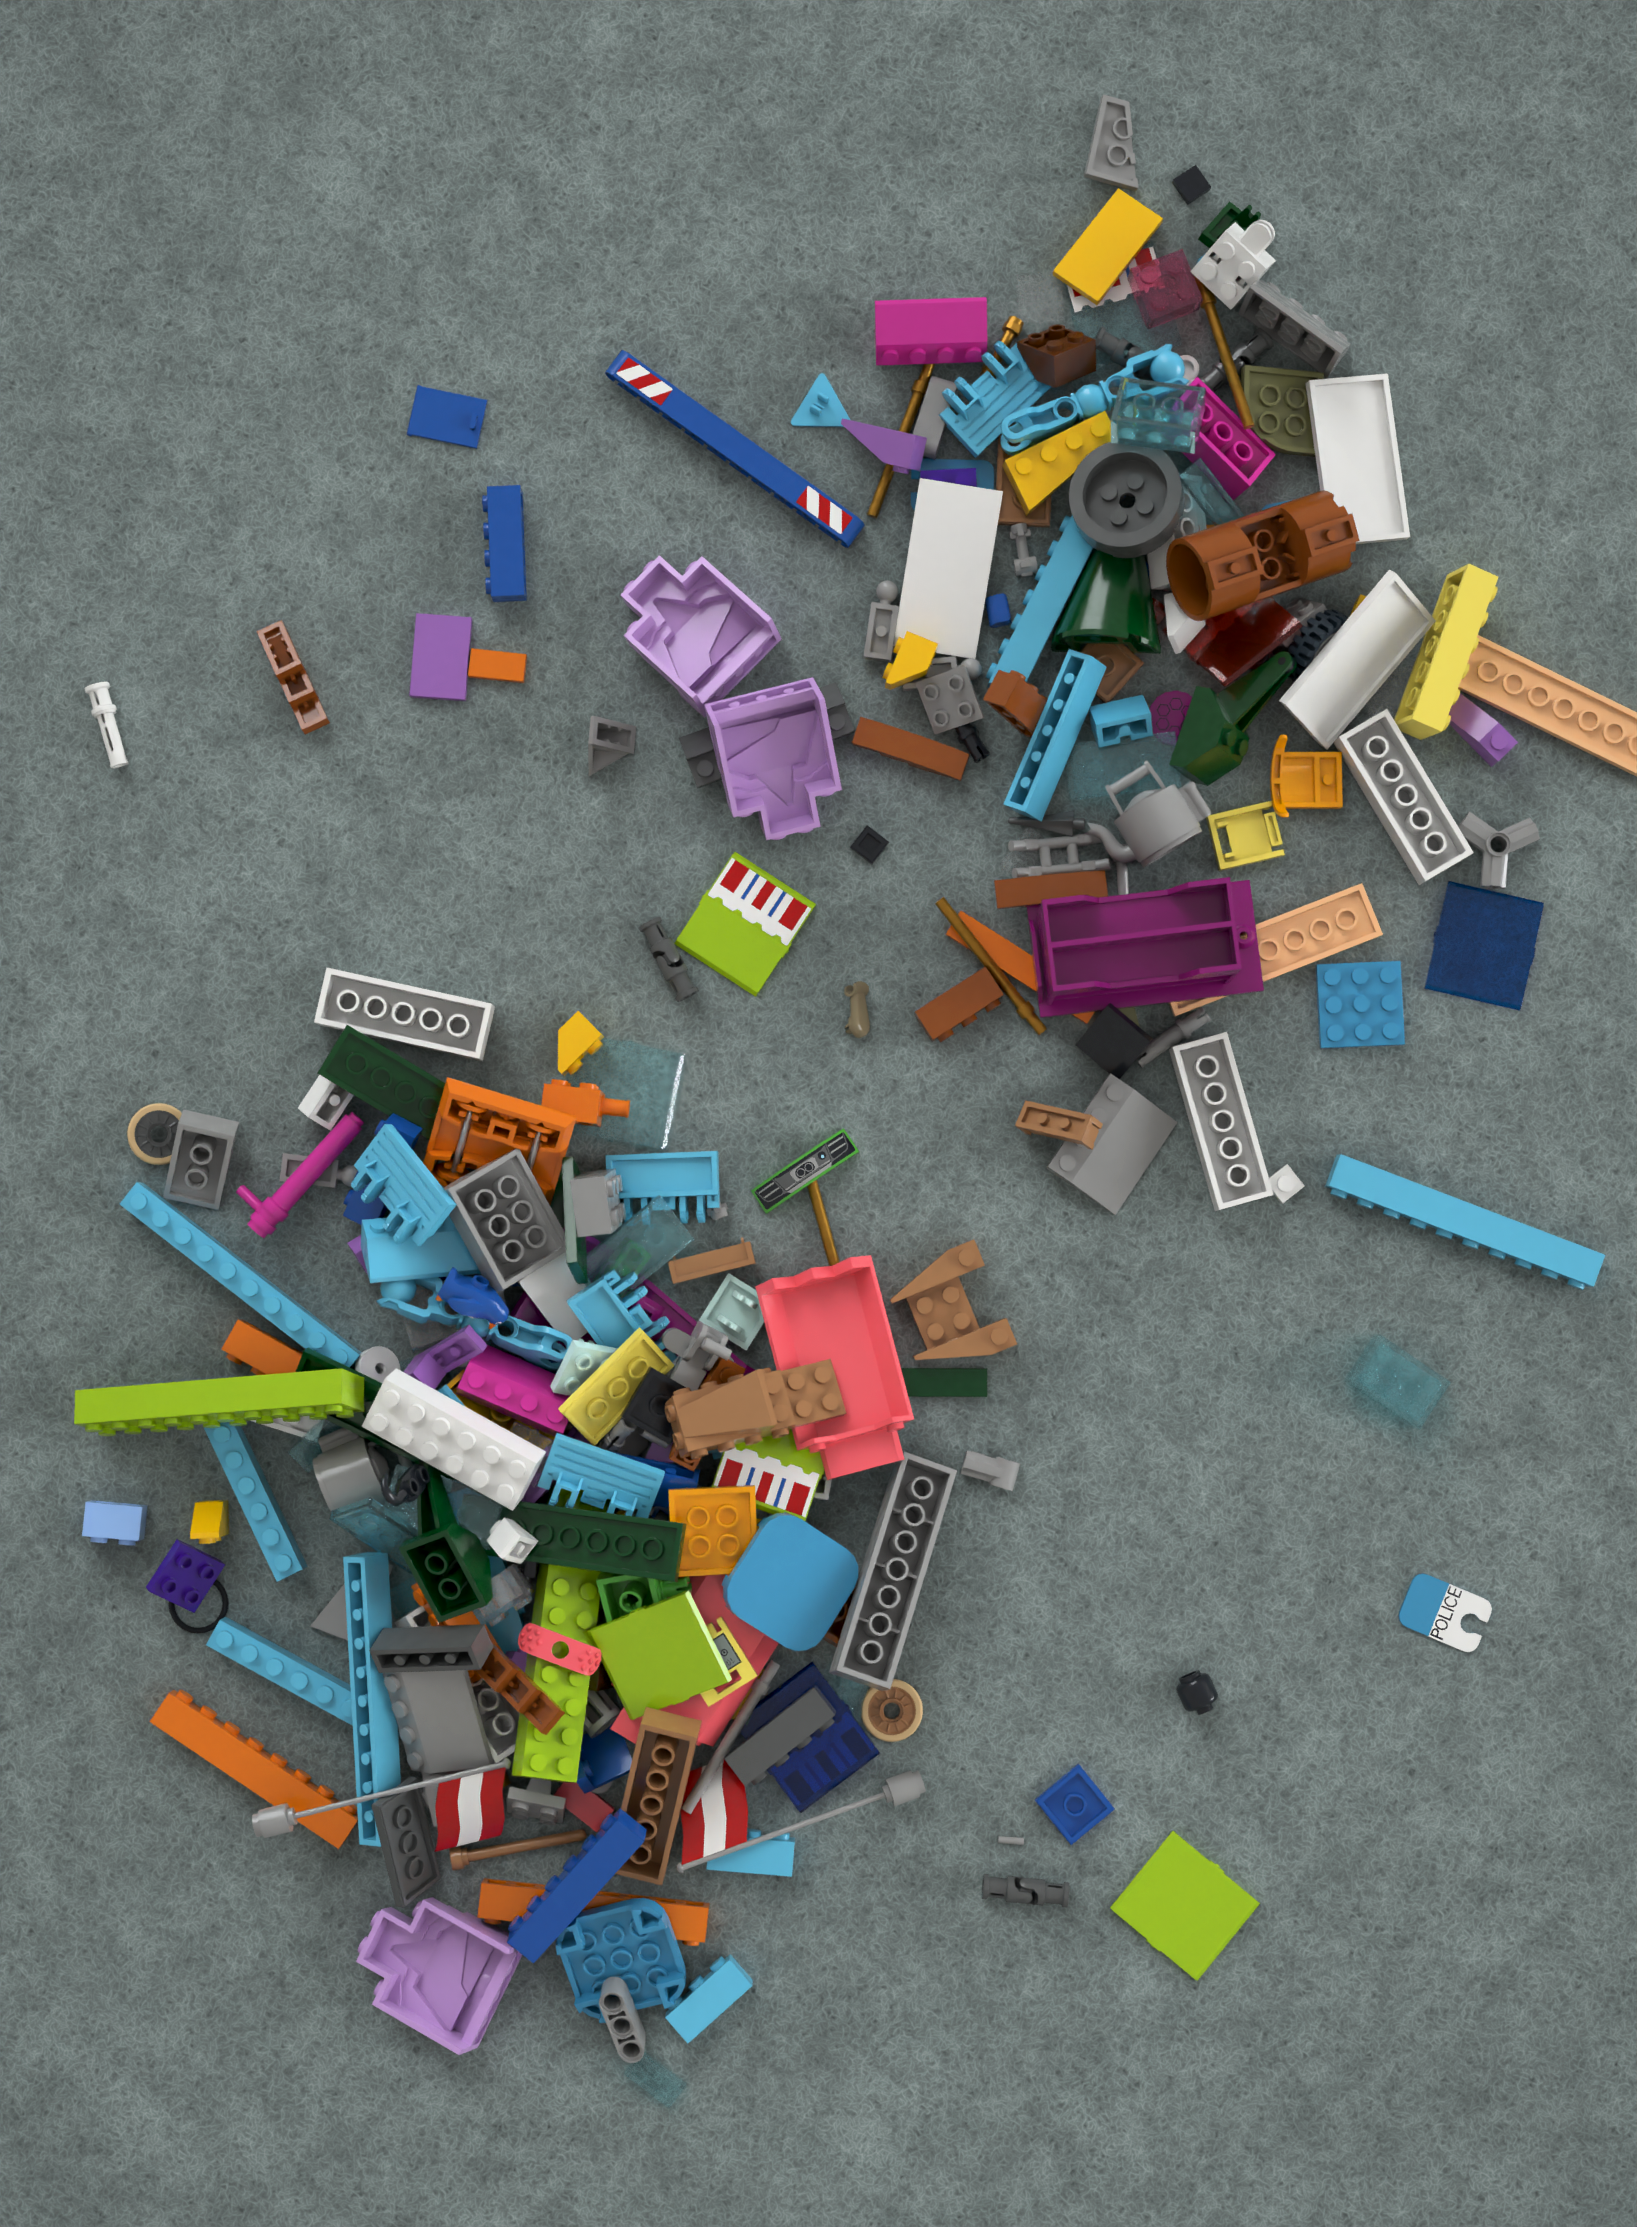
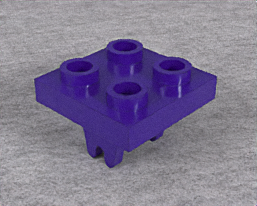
(185, 1576)

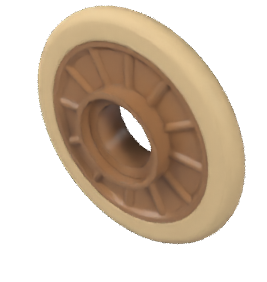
(892, 1728)

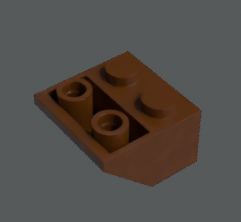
(1058, 355)

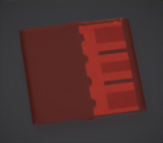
(1240, 638)

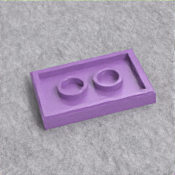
(440, 657)

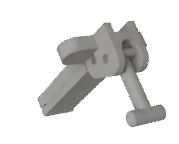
(696, 1355)

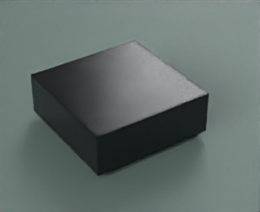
(1191, 184)
(869, 844)

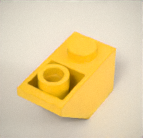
(911, 662)
(576, 1040)
(210, 1521)

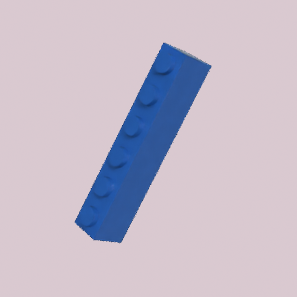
(576, 1885)

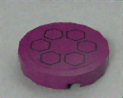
(1169, 712)

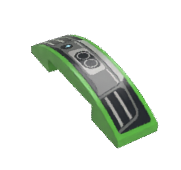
(804, 1170)

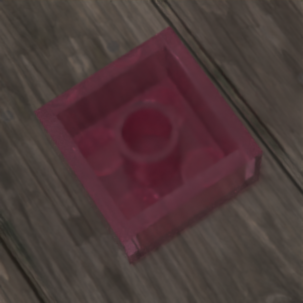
(1164, 289)

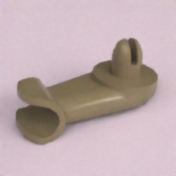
(859, 1019)

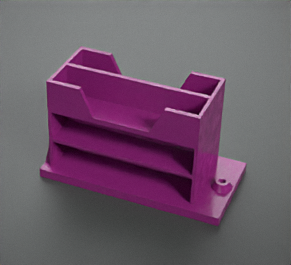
(1144, 947)

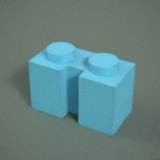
(1120, 719)

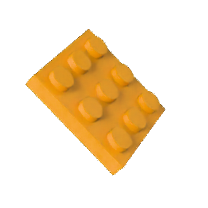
(717, 1526)

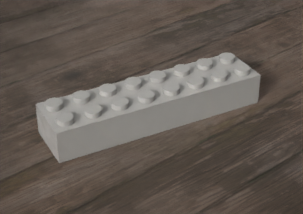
(893, 1572)

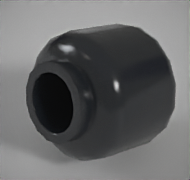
(1197, 1692)

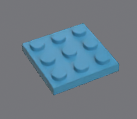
(1360, 1004)

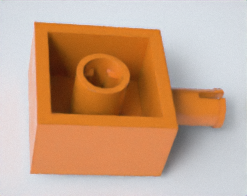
(583, 1101)

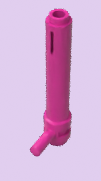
(276, 1208)

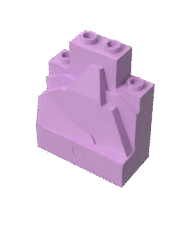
(696, 629)
(775, 755)
(439, 1971)

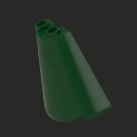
(1110, 607)

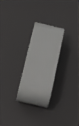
(928, 421)
(622, 2008)

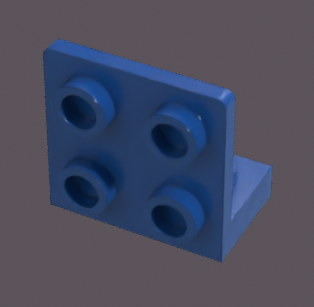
(602, 1760)

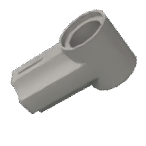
(996, 1470)

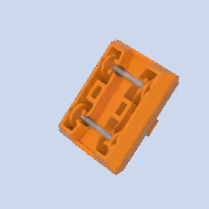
(490, 1124)

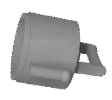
(1153, 820)
(351, 1469)

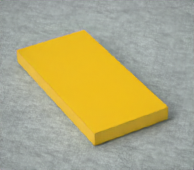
(1107, 246)

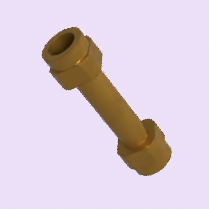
(1011, 329)

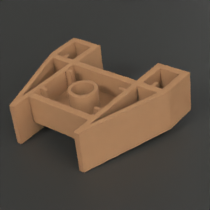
(945, 1312)

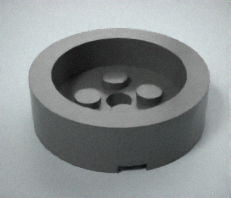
(1132, 472)

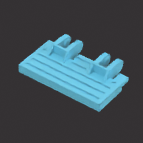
(991, 399)
(670, 1177)
(410, 1187)
(607, 1314)
(601, 1476)

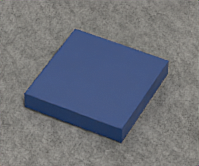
(1074, 1804)

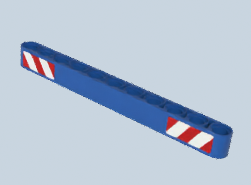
(735, 447)

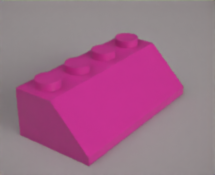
(930, 331)
(1227, 448)
(514, 1390)

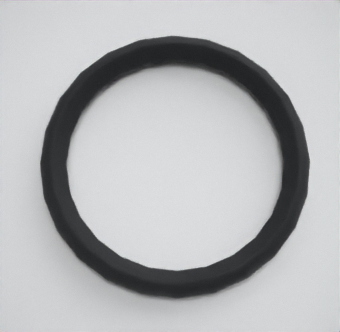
(202, 1629)

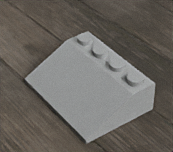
(1293, 327)
(1122, 1150)
(505, 1220)
(438, 1720)

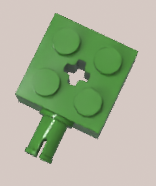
(626, 1593)

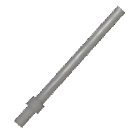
(760, 1687)

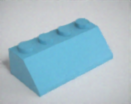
(407, 1261)

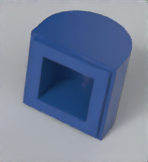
(998, 611)

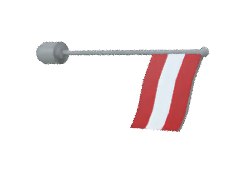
(466, 1807)
(721, 1815)

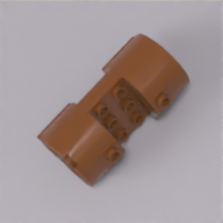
(1260, 555)

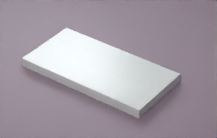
(1359, 453)
(949, 565)
(1357, 660)

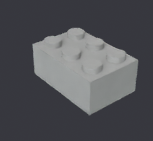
(597, 1202)

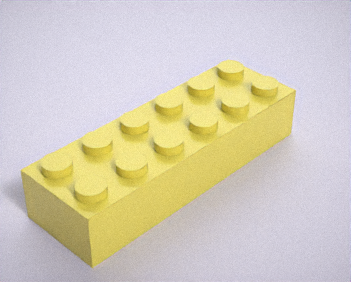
(1445, 652)

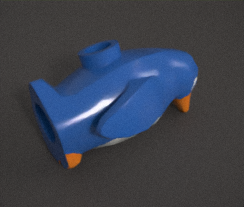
(473, 1298)

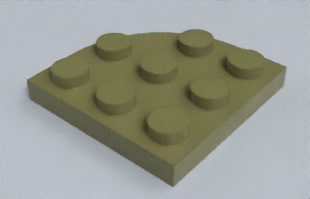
(1280, 407)

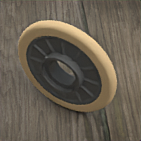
(140, 1133)

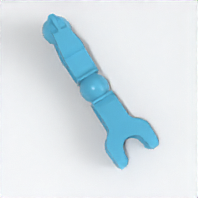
(1043, 421)
(530, 1341)

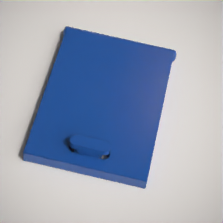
(447, 417)

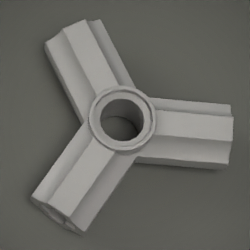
(1511, 838)

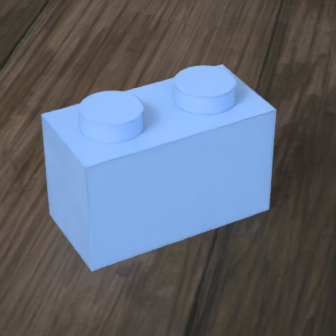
(114, 1521)

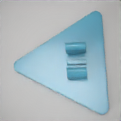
(820, 407)

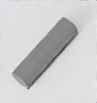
(1010, 1840)

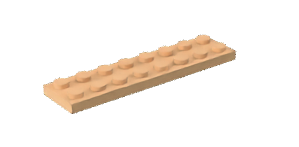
(1553, 704)
(1308, 936)

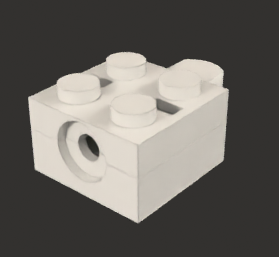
(1237, 260)

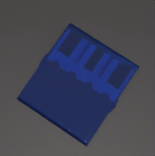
(1484, 945)
(831, 1753)

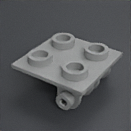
(949, 699)

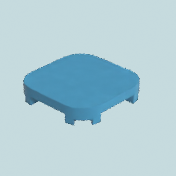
(790, 1581)
(626, 1942)

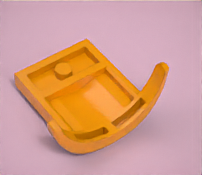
(1304, 779)

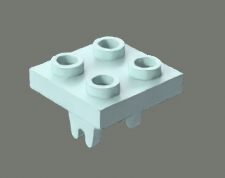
(735, 1312)
(578, 1365)

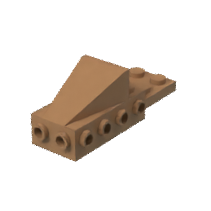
(752, 1407)

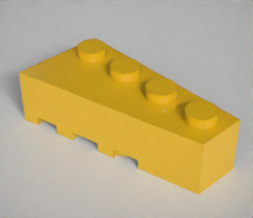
(1051, 463)

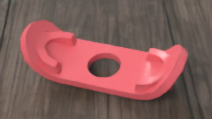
(539, 1642)

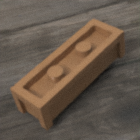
(1058, 1123)
(711, 1262)

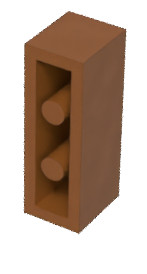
(1016, 701)
(959, 1005)

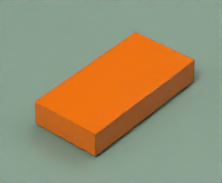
(497, 665)

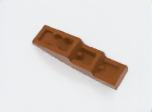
(293, 677)
(910, 748)
(1033, 889)
(520, 1691)

